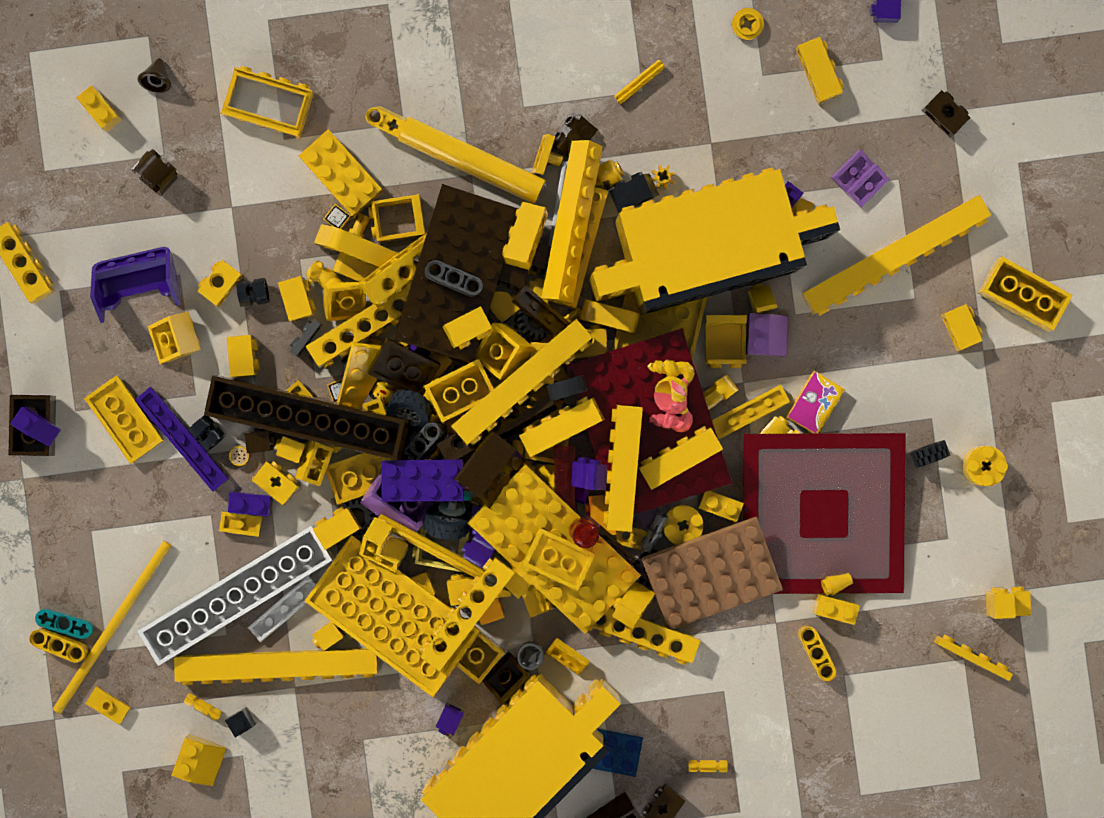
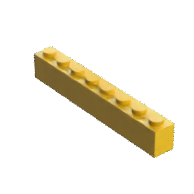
(572, 222)
(522, 381)

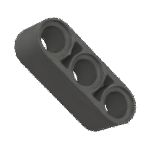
(464, 278)
(429, 440)

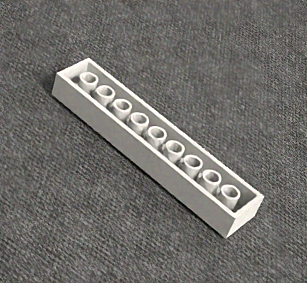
(234, 595)

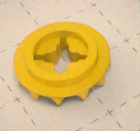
(756, 27)

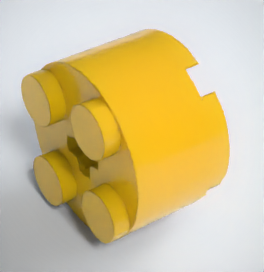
(995, 466)
(678, 514)

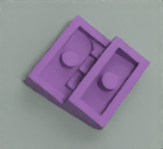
(859, 178)

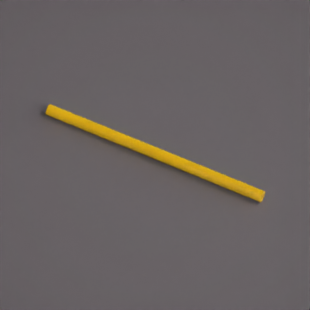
(112, 627)

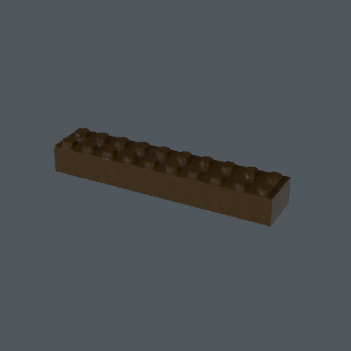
(307, 417)

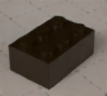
(20, 443)

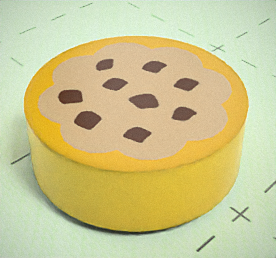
(239, 456)

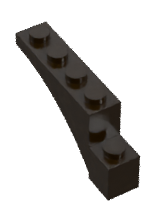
(516, 277)

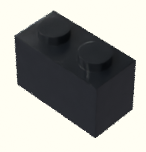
(634, 192)

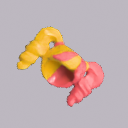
(672, 395)

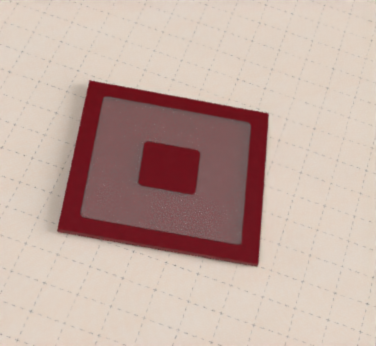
(829, 507)

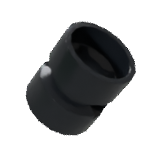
(259, 289)
(203, 426)

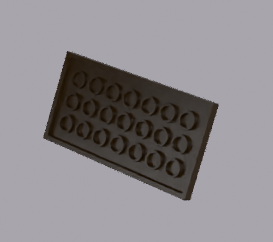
(469, 236)

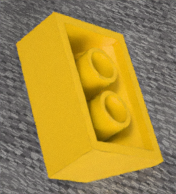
(459, 390)

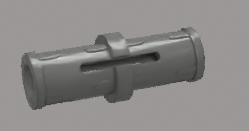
(648, 543)

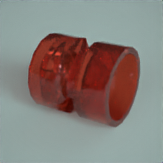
(583, 533)

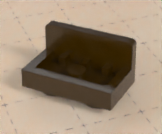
(574, 129)

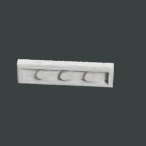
(282, 610)

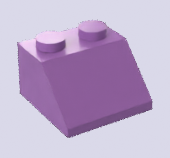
(767, 335)

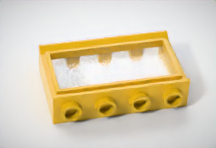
(267, 101)

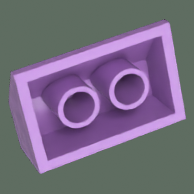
(407, 513)

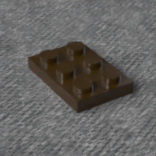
(403, 367)

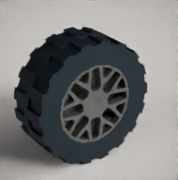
(412, 407)
(445, 526)

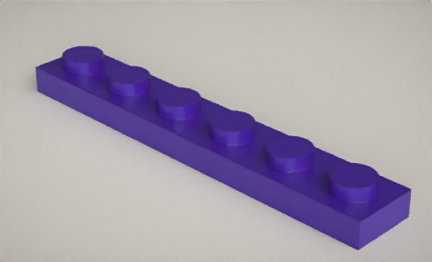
(181, 439)

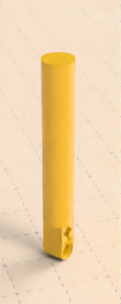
(459, 154)

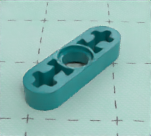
(77, 632)

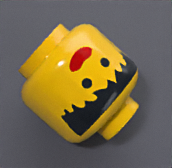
(609, 174)
(382, 389)

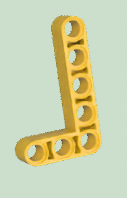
(354, 246)

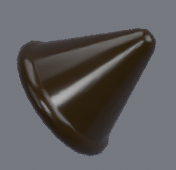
(155, 78)

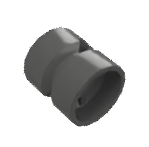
(530, 655)

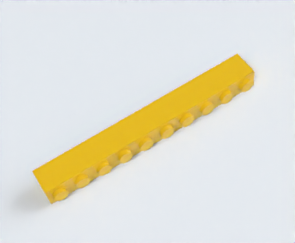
(897, 254)
(275, 665)

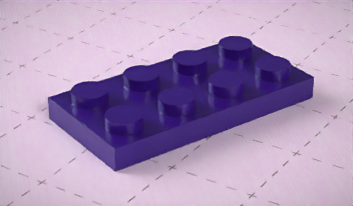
(421, 480)

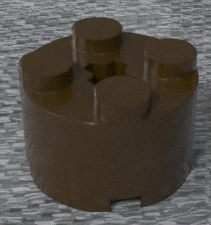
(154, 172)

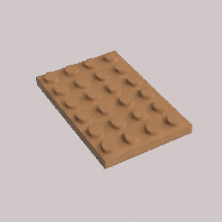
(712, 573)

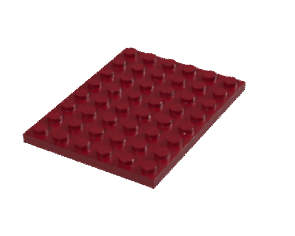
(625, 380)

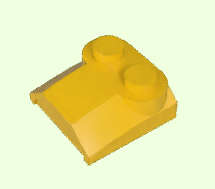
(343, 299)

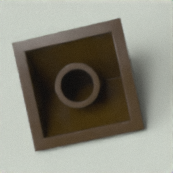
(506, 677)

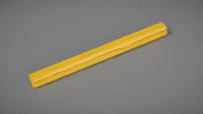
(433, 548)

